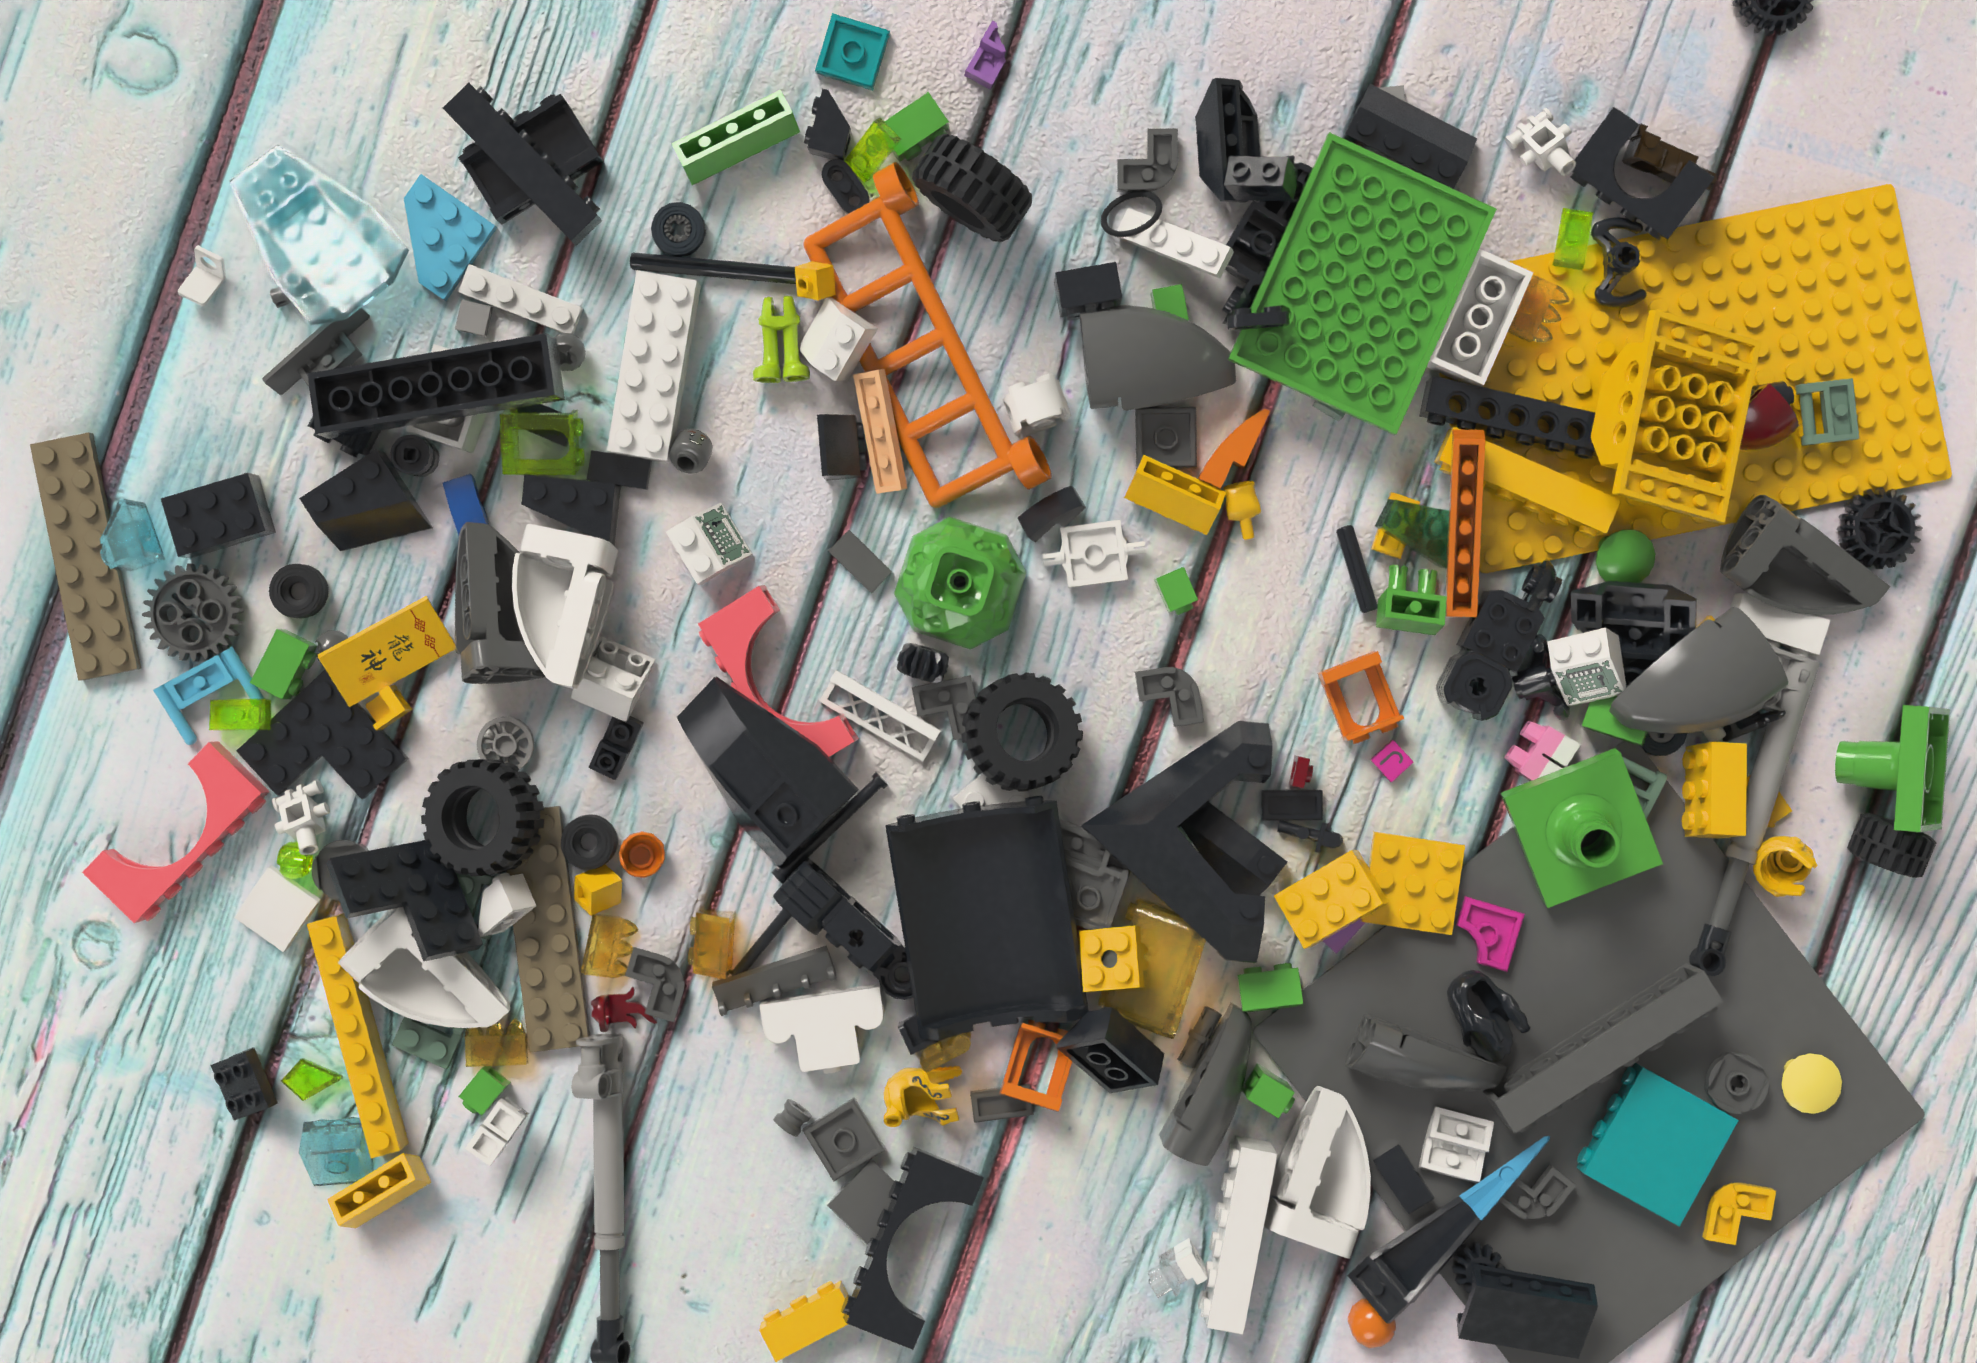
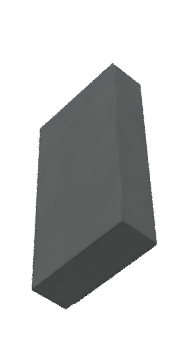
(860, 561)
(991, 1105)

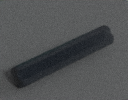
(1356, 569)

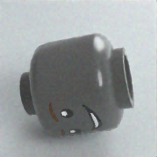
(691, 451)

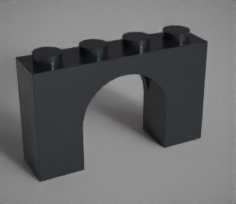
(1661, 213)

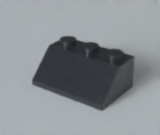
(1112, 1051)

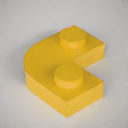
(1730, 1203)

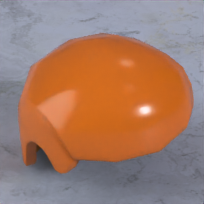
(641, 854)
(1369, 1326)

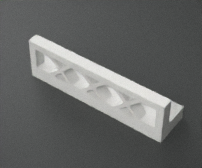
(885, 705)

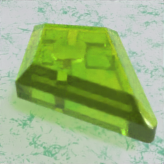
(309, 1078)

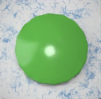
(1625, 556)

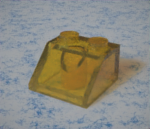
(713, 943)

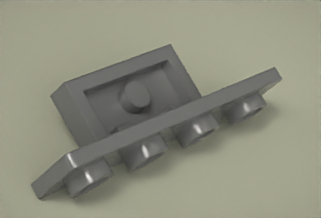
(323, 350)

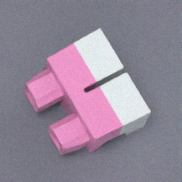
(1544, 741)

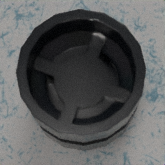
(414, 456)

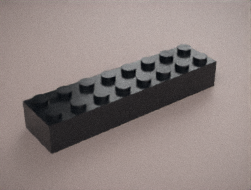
(436, 386)

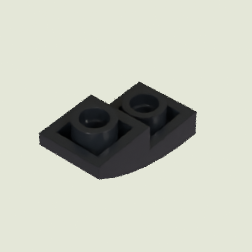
(1058, 508)
(615, 746)
(1403, 1179)

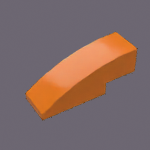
(1233, 450)

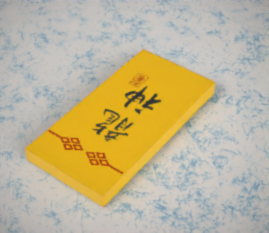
(387, 651)

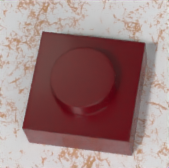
(1300, 772)

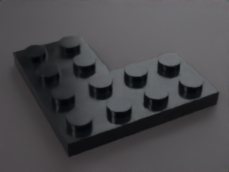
(318, 726)
(413, 880)

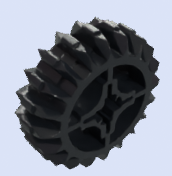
(1762, 18)
(1889, 505)

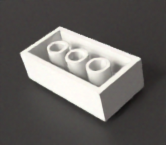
(1480, 319)

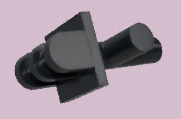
(1322, 837)

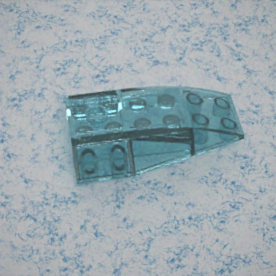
(317, 237)

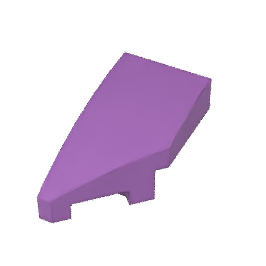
(988, 59)

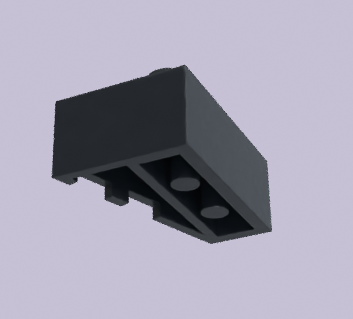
(577, 503)

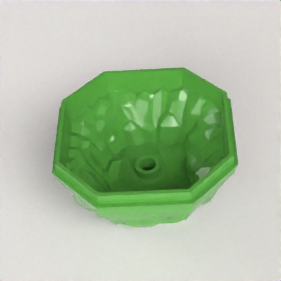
(967, 613)

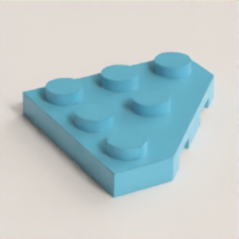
(443, 236)

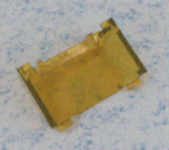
(1172, 960)

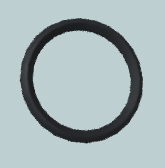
(1132, 232)

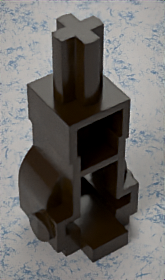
(1652, 155)

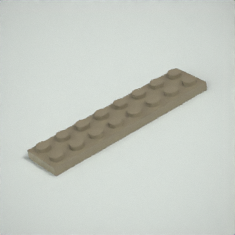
(89, 590)
(549, 946)

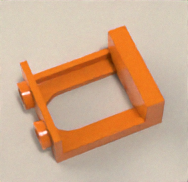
(1388, 711)
(1010, 1088)

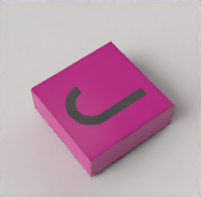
(1391, 760)

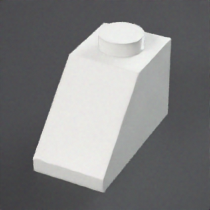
(504, 904)

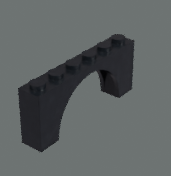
(923, 1182)

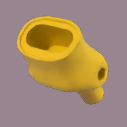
(1242, 505)

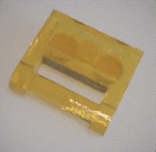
(944, 1051)

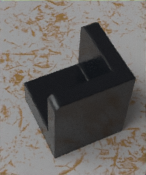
(909, 1031)

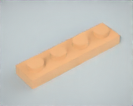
(880, 431)

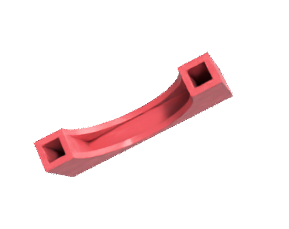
(732, 637)
(229, 795)

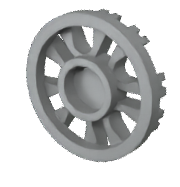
(506, 743)

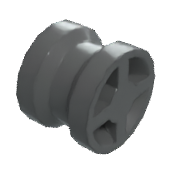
(792, 1117)

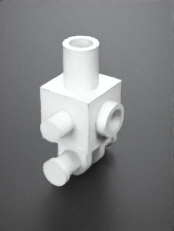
(1543, 143)
(302, 815)

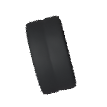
(281, 587)
(606, 839)

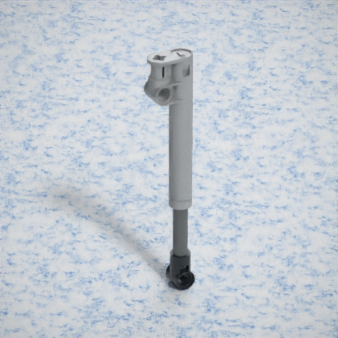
(1760, 801)
(602, 1080)

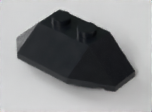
(1224, 129)

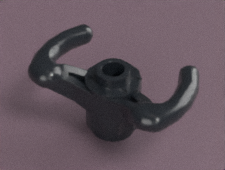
(1612, 266)
(1540, 681)

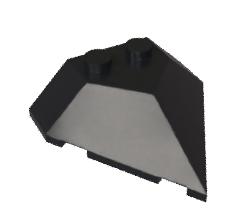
(1642, 615)

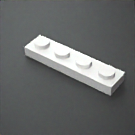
(1177, 244)
(520, 300)

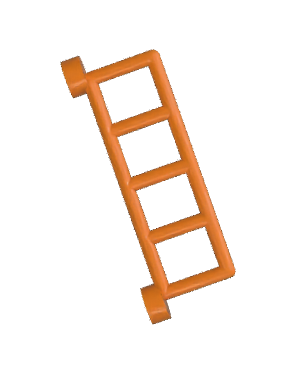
(1023, 456)

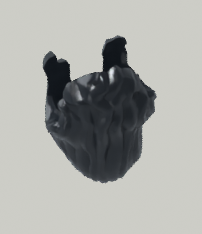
(1484, 1014)

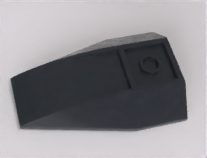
(764, 769)

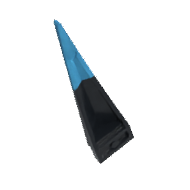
(1409, 1263)

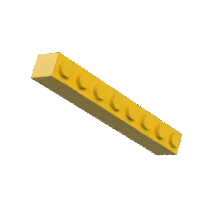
(358, 1039)

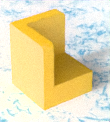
(388, 707)
(597, 889)

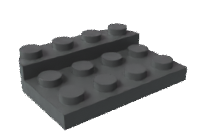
(1093, 876)

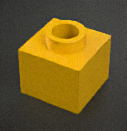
(815, 280)

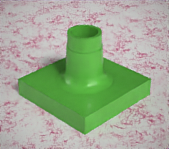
(1910, 767)
(1563, 807)

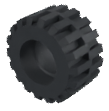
(1891, 849)

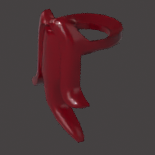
(615, 1009)

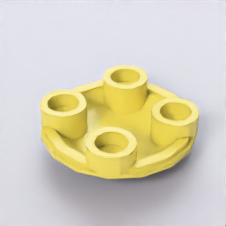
(1811, 1083)

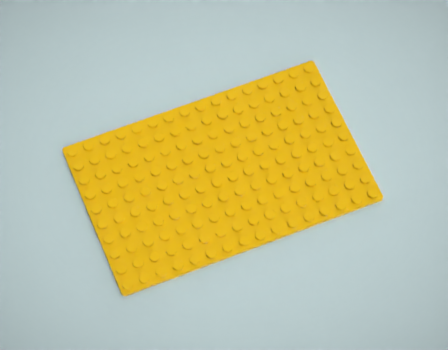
(1808, 279)

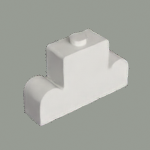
(824, 1024)

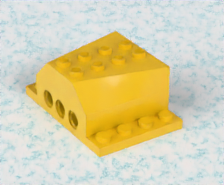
(1676, 415)

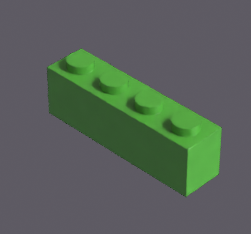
(736, 137)

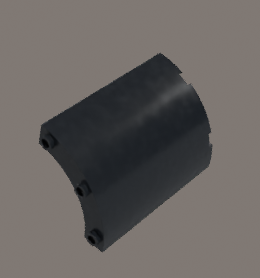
(987, 916)

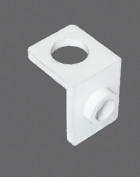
(204, 278)

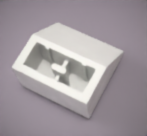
(614, 679)

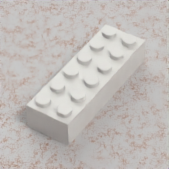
(654, 366)
(1238, 1234)

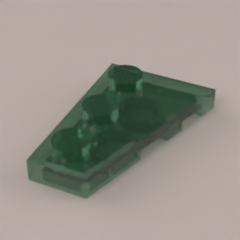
(1418, 528)

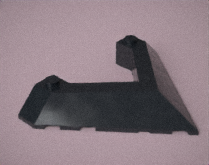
(1146, 838)

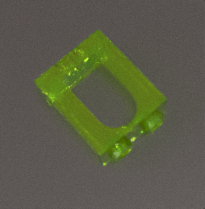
(567, 423)

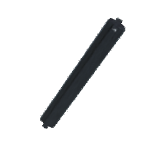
(712, 268)

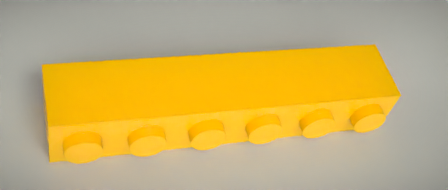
(1540, 488)

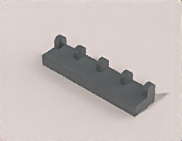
(774, 979)

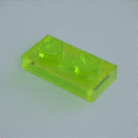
(872, 150)
(1572, 239)
(240, 714)

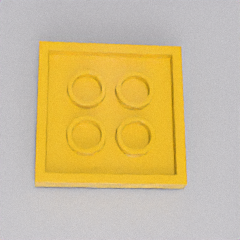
(1417, 880)

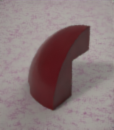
(1767, 419)

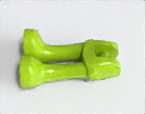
(793, 368)

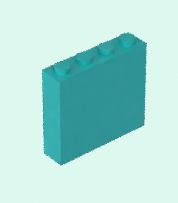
(1656, 1143)

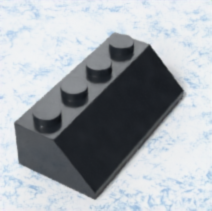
(1410, 137)

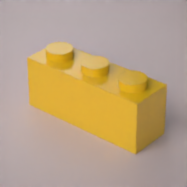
(1175, 495)
(379, 1190)
(804, 1321)

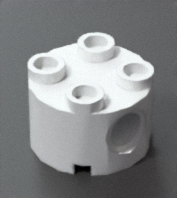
(1036, 405)

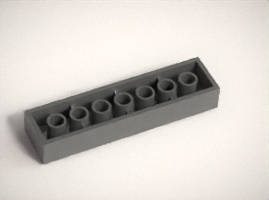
(1603, 1047)

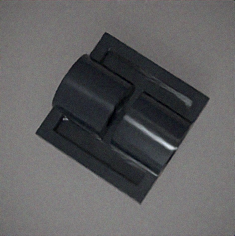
(243, 1084)

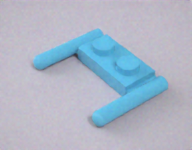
(199, 683)

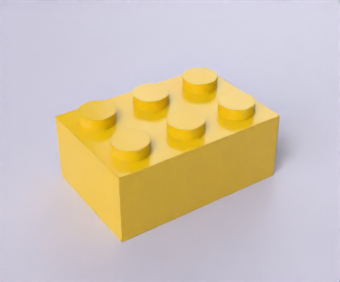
(1715, 790)
(1331, 899)

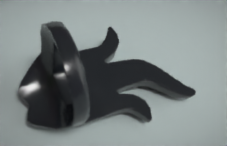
(1751, 724)

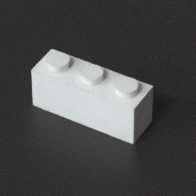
(1796, 631)

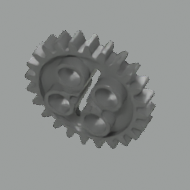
(176, 632)

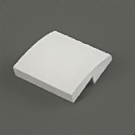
(277, 908)
(1456, 1144)

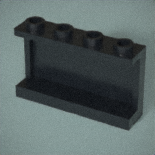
(555, 133)
(1527, 1311)

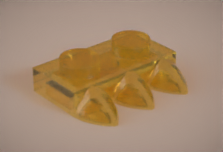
(1536, 308)
(605, 946)
(495, 1046)

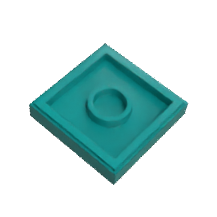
(852, 51)

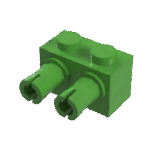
(1409, 610)

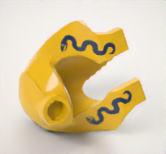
(914, 1093)

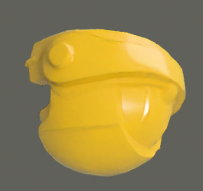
(1782, 863)

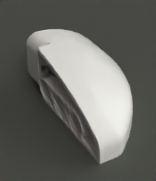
(562, 598)
(435, 992)
(1322, 1177)

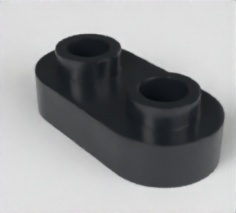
(845, 188)
(1245, 319)

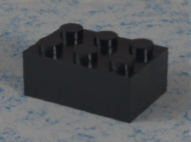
(218, 515)

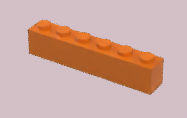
(1465, 522)

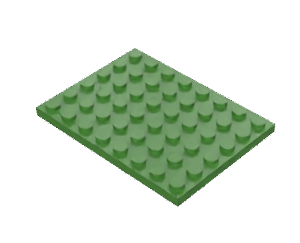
(1365, 283)

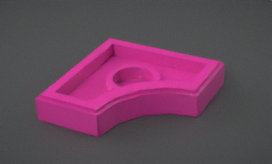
(1493, 930)

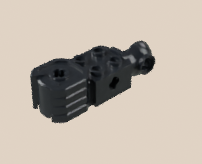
(1256, 242)
(1496, 644)
(822, 903)

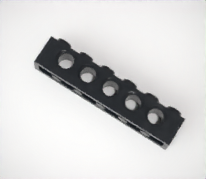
(1529, 410)

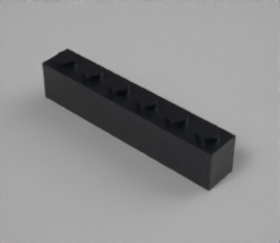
(518, 159)

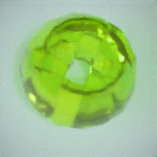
(292, 863)

